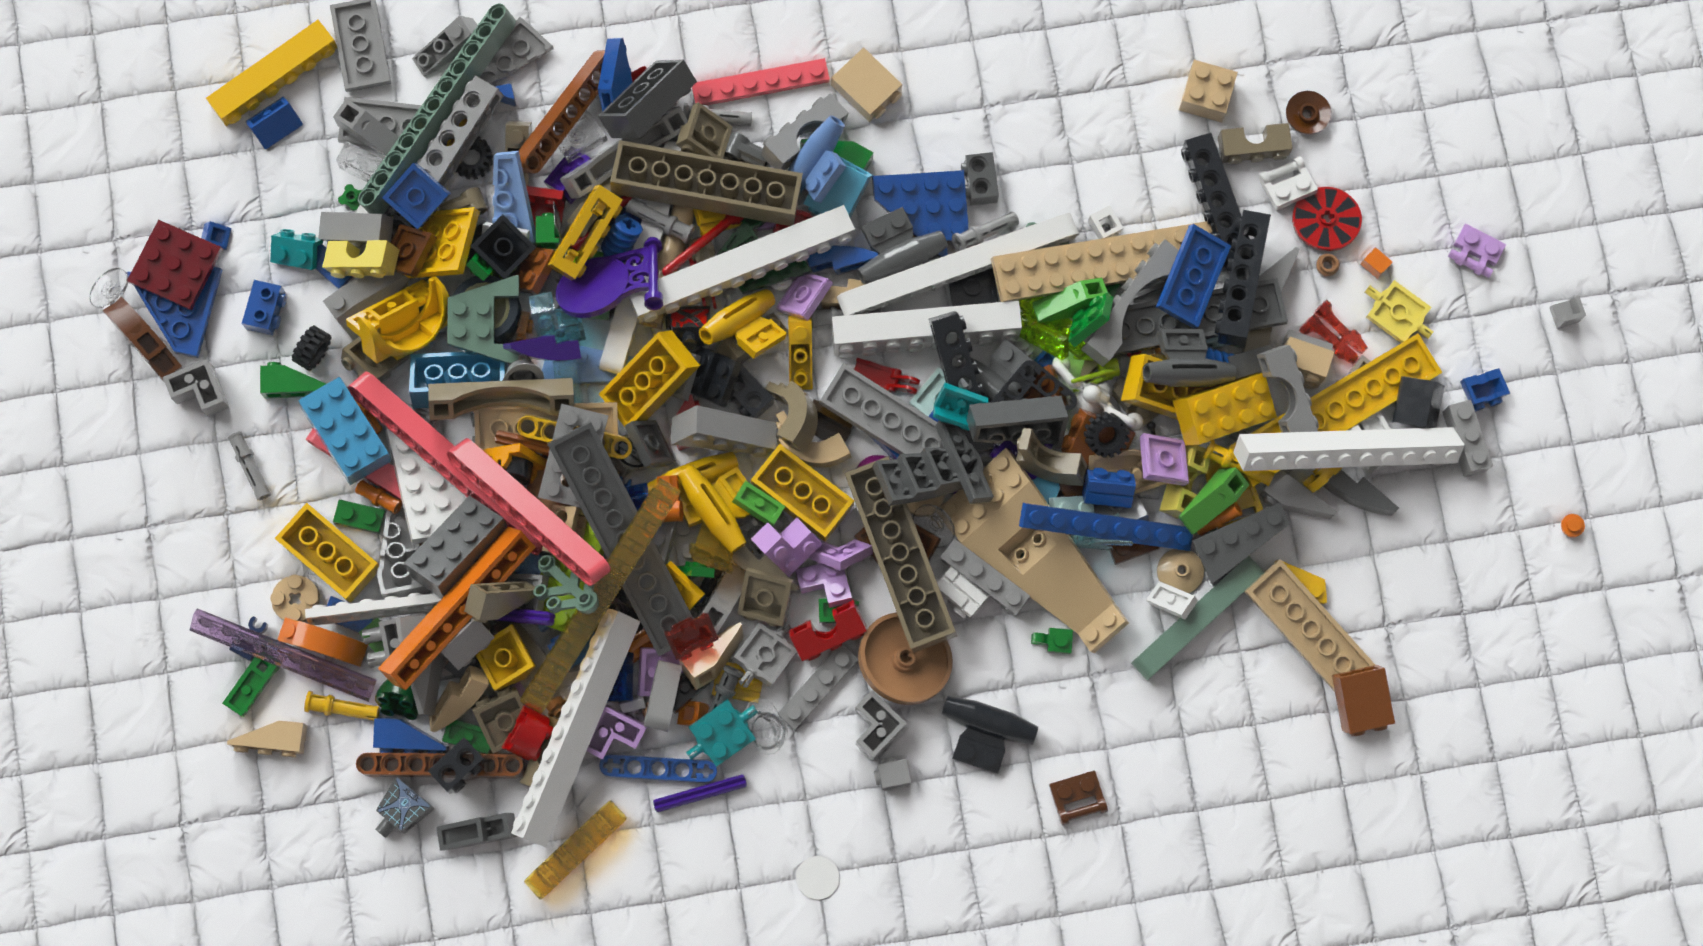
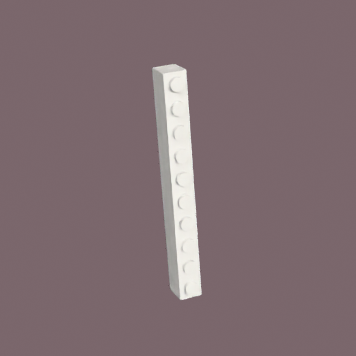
(748, 262)
(1348, 448)
(575, 727)

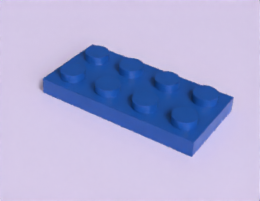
(1193, 276)

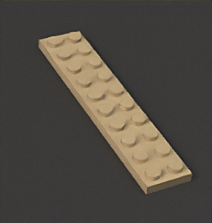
(1053, 268)

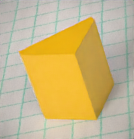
(505, 659)

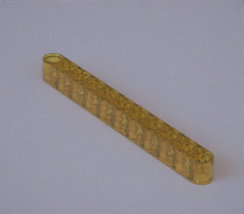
(582, 625)

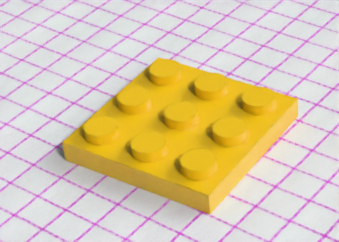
(454, 237)

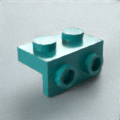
(294, 249)
(954, 403)

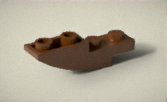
(142, 338)

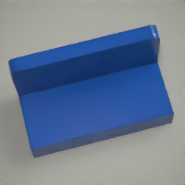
(274, 122)

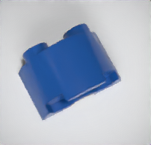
(1485, 389)

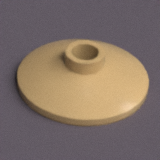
(1168, 572)

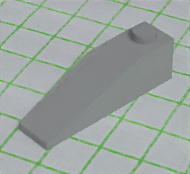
(362, 294)
(396, 549)
(427, 684)

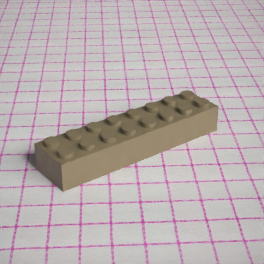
(706, 183)
(902, 562)

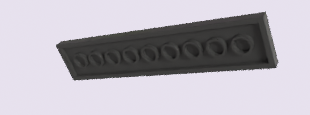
(609, 515)

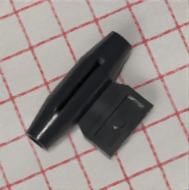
(986, 730)

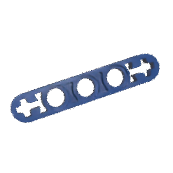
(646, 768)

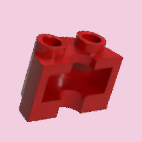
(528, 734)

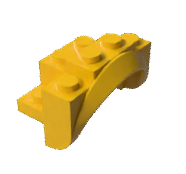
(395, 324)

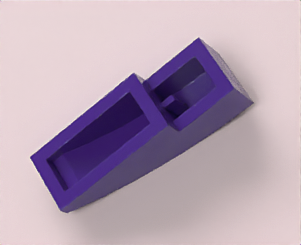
(545, 349)

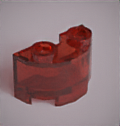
(690, 635)

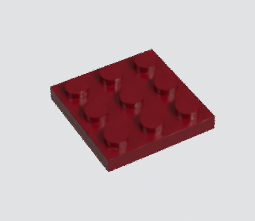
(174, 265)

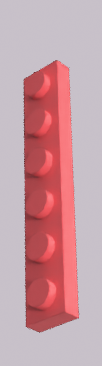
(761, 82)

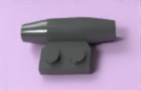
(897, 249)
(1186, 362)
(1002, 366)

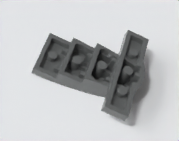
(935, 471)

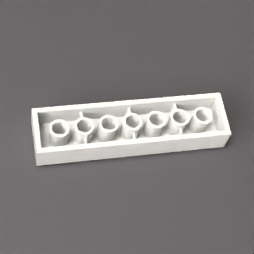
(912, 328)

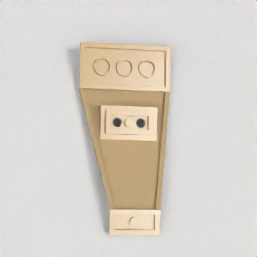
(1050, 570)

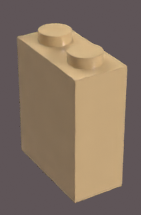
(867, 85)

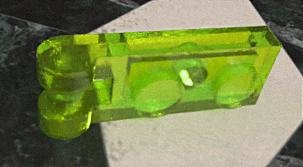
(1044, 336)

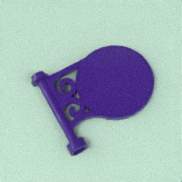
(610, 281)

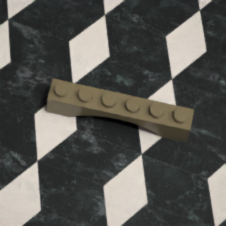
(456, 399)

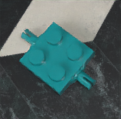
(722, 732)

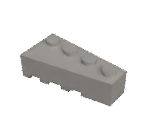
(723, 431)

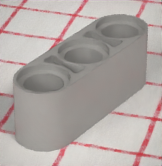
(662, 696)

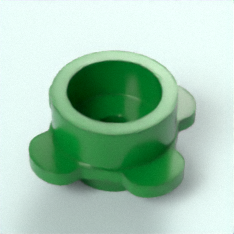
(345, 199)

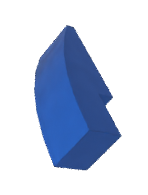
(841, 258)

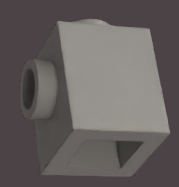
(892, 773)

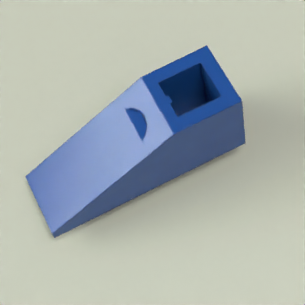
(615, 72)
(400, 734)

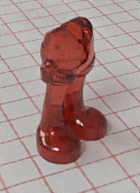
(1340, 345)

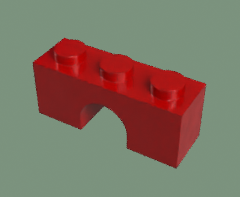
(811, 642)

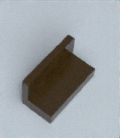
(831, 424)

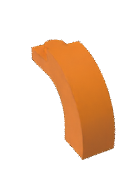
(322, 641)

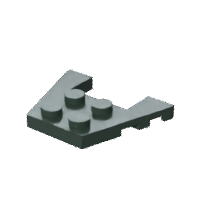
(473, 319)

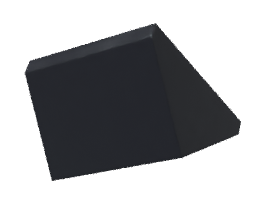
(503, 247)
(1418, 402)

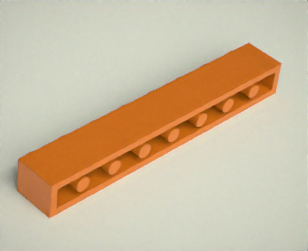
(448, 615)

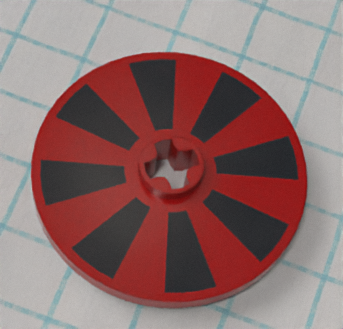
(1319, 234)

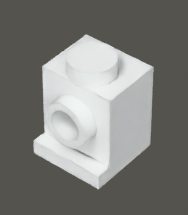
(1107, 218)

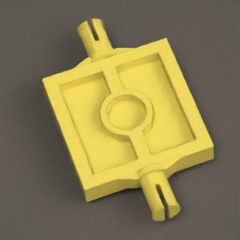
(1398, 312)

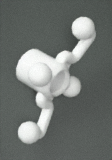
(1094, 397)

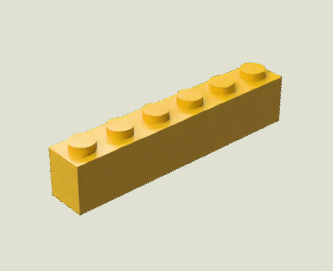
(272, 73)

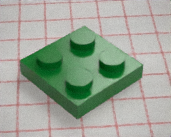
(1090, 319)

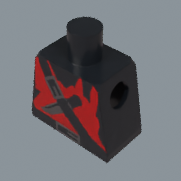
(687, 323)

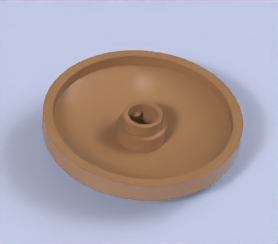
(897, 671)

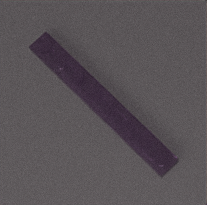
(282, 655)

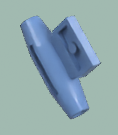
(818, 161)

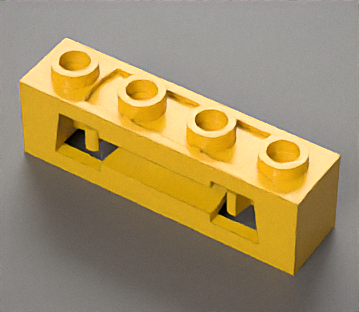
(605, 200)

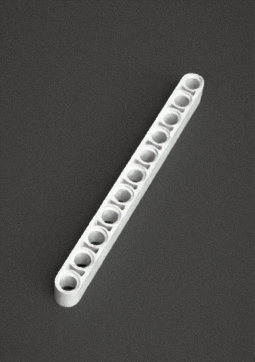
(955, 266)
(625, 320)

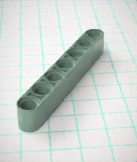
(1202, 614)

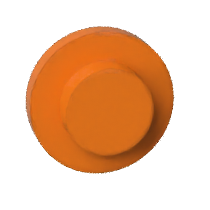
(1572, 525)

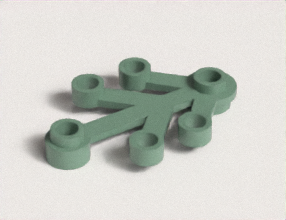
(585, 601)

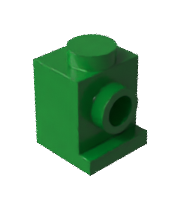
(547, 232)

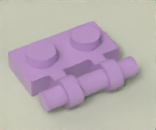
(1479, 245)

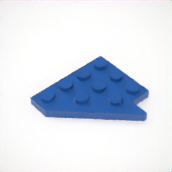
(930, 200)
(181, 326)

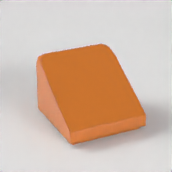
(1376, 263)
(692, 712)

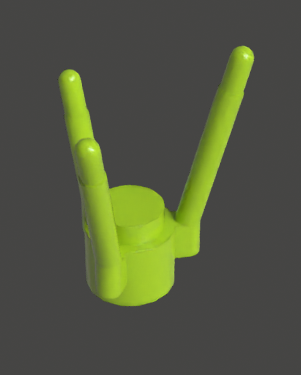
(1104, 373)

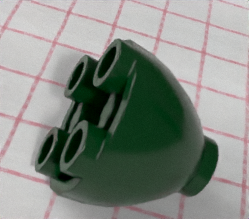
(396, 701)

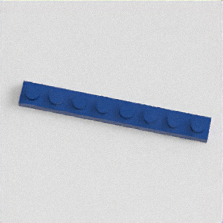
(1105, 526)

